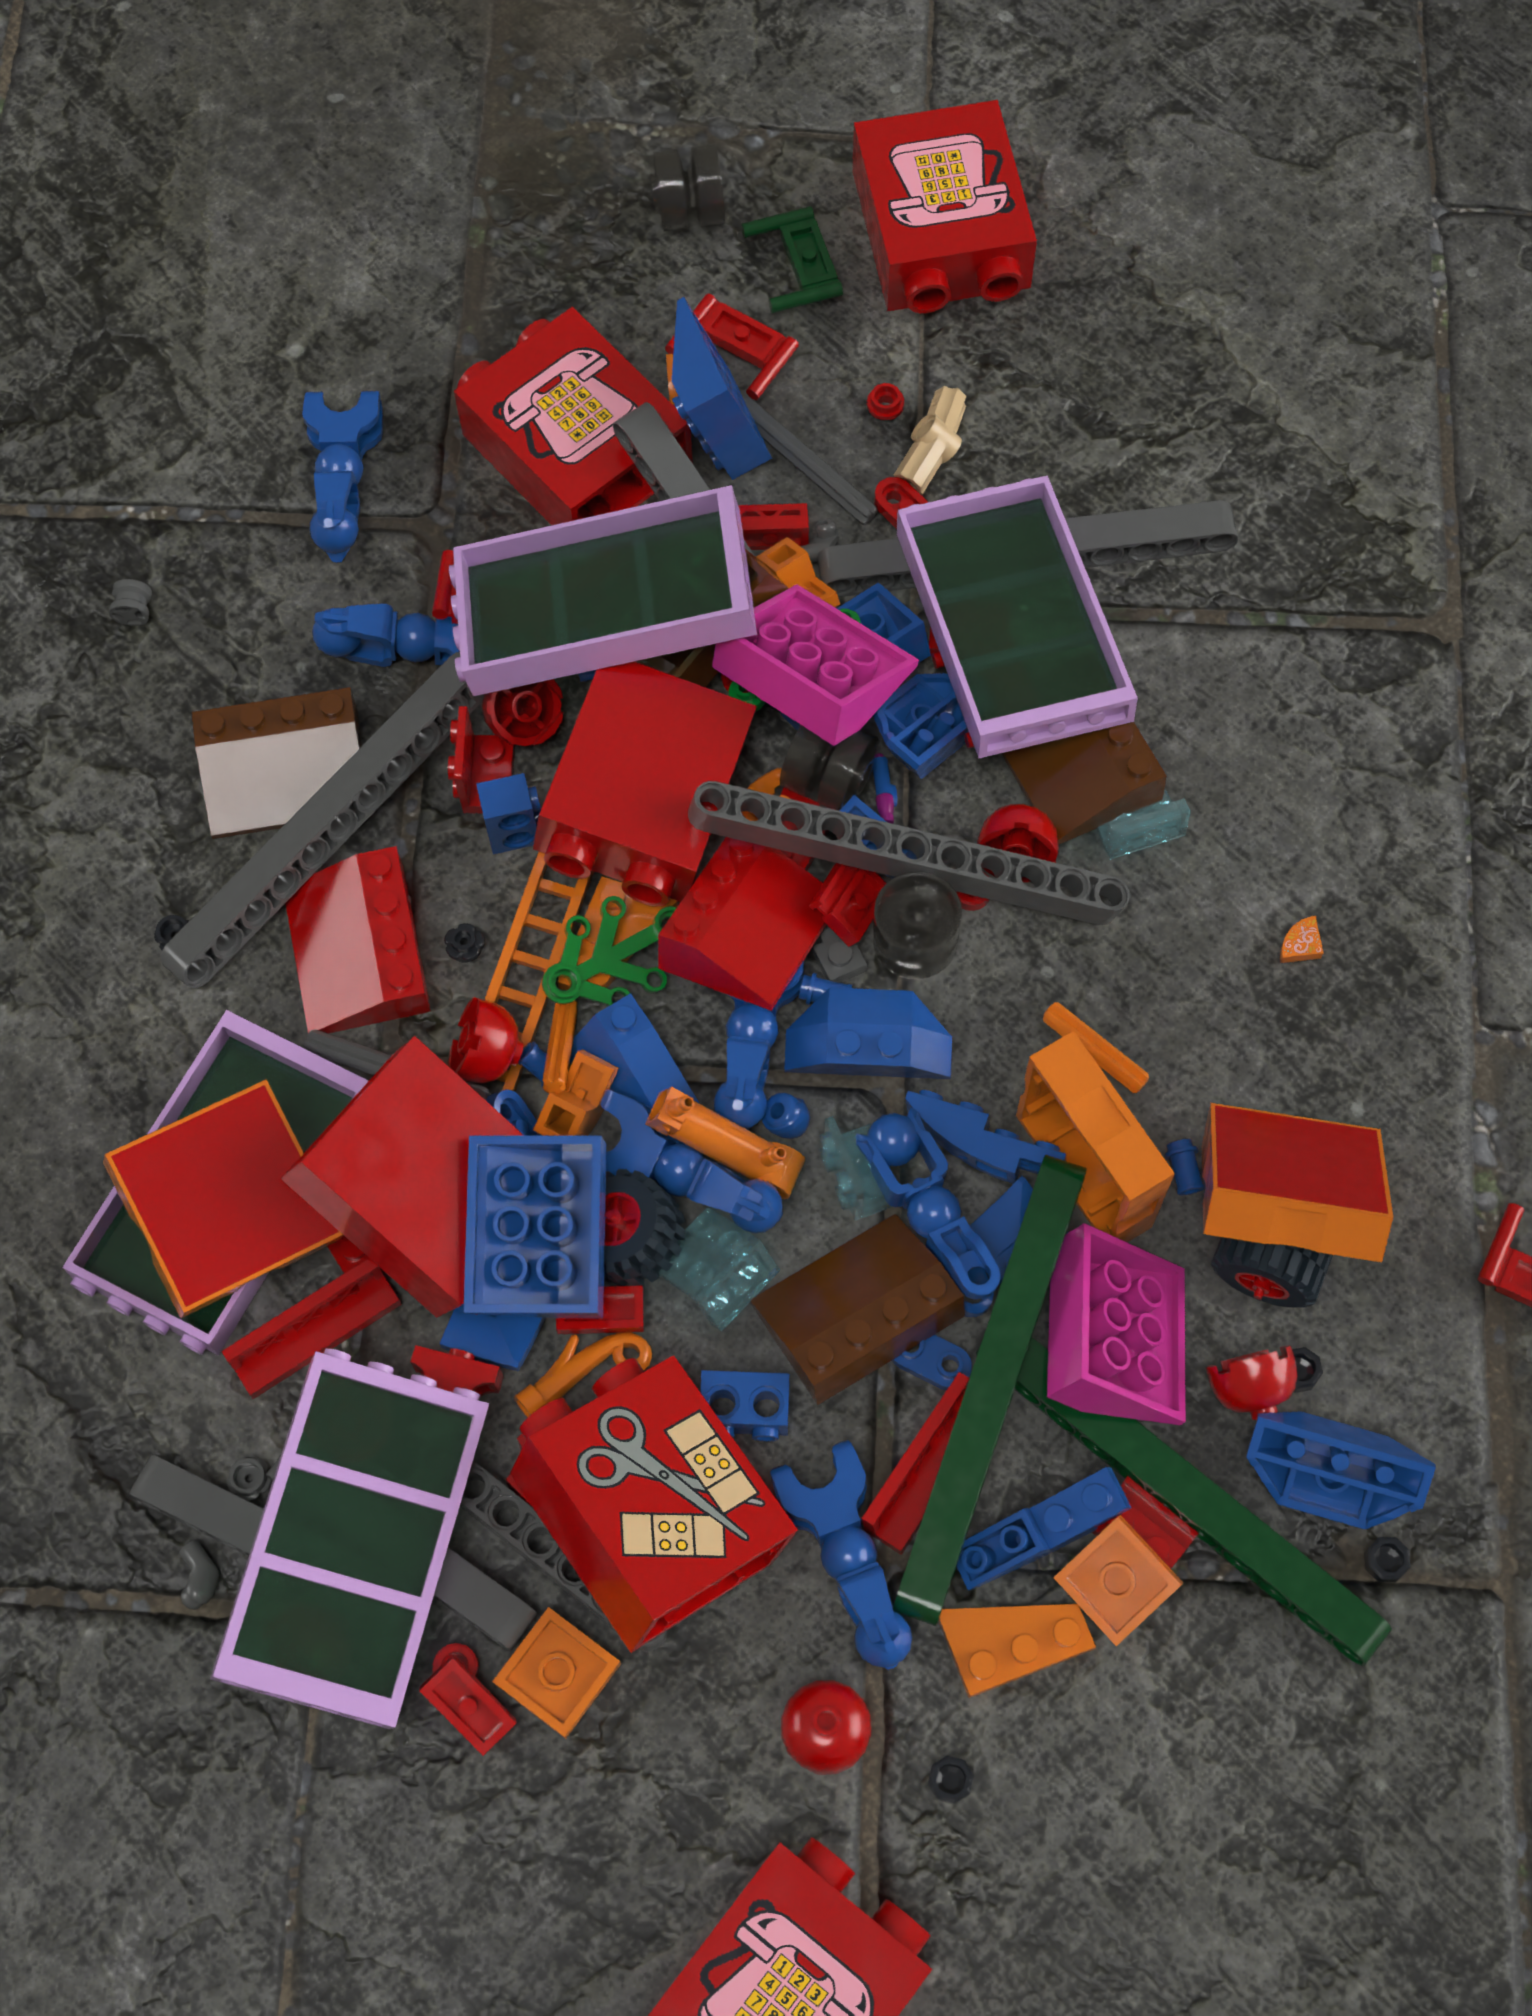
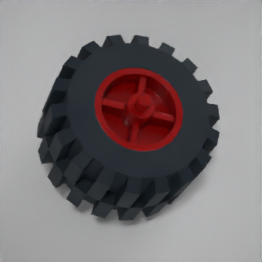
(639, 1228)
(1272, 1271)

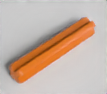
(559, 1047)
(1102, 1051)

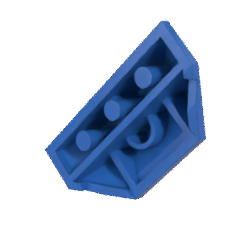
(922, 722)
(869, 1036)
(1337, 1469)

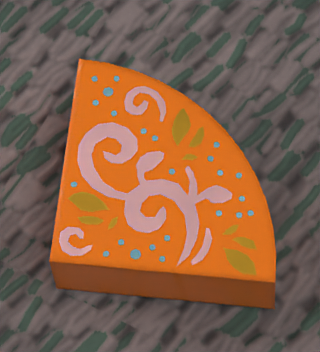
(1302, 942)

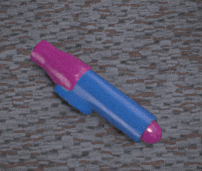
(885, 791)

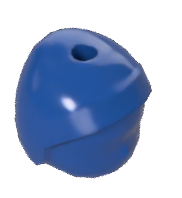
(786, 1116)

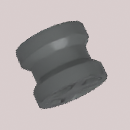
(130, 602)

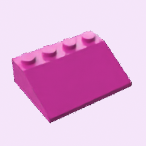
(815, 664)
(1116, 1330)

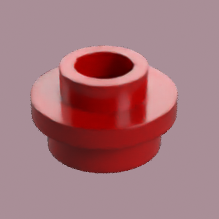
(885, 394)

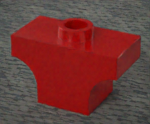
(457, 1370)

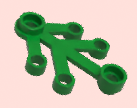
(605, 958)

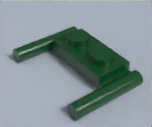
(806, 254)

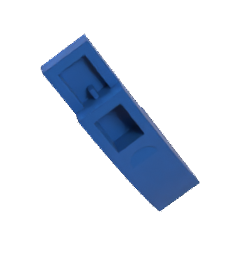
(966, 1135)
(1041, 1528)

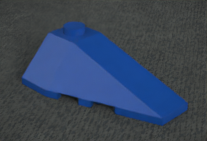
(630, 1042)

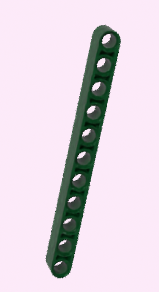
(989, 1391)
(1217, 1517)

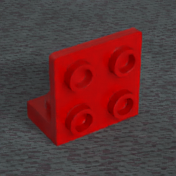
(476, 761)

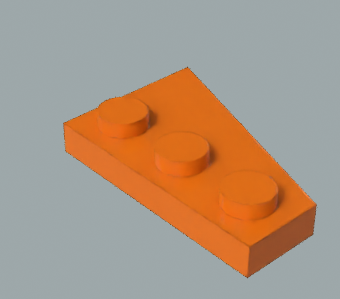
(636, 918)
(1012, 1642)

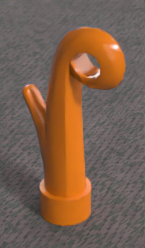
(572, 1368)

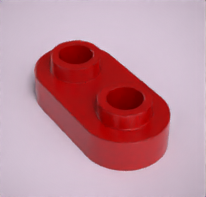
(896, 489)

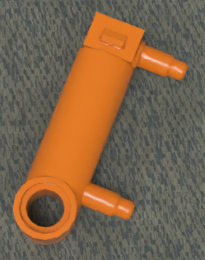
(725, 1141)

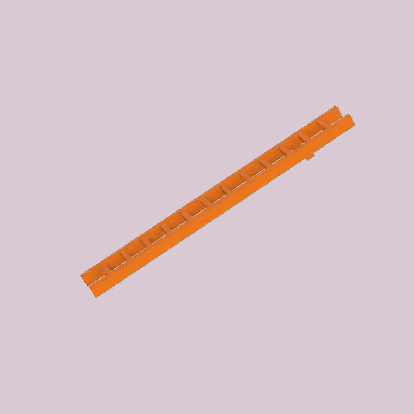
(511, 954)

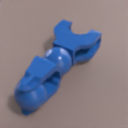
(339, 466)
(376, 635)
(750, 1036)
(685, 1172)
(930, 1207)
(848, 1553)

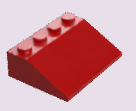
(743, 924)
(357, 944)

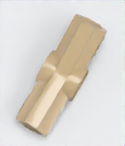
(934, 438)

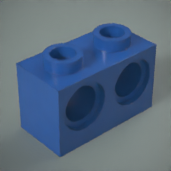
(509, 812)
(745, 1391)

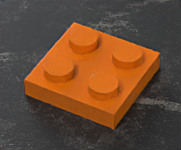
(1118, 1580)
(557, 1672)

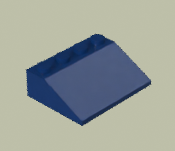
(712, 399)
(535, 1226)

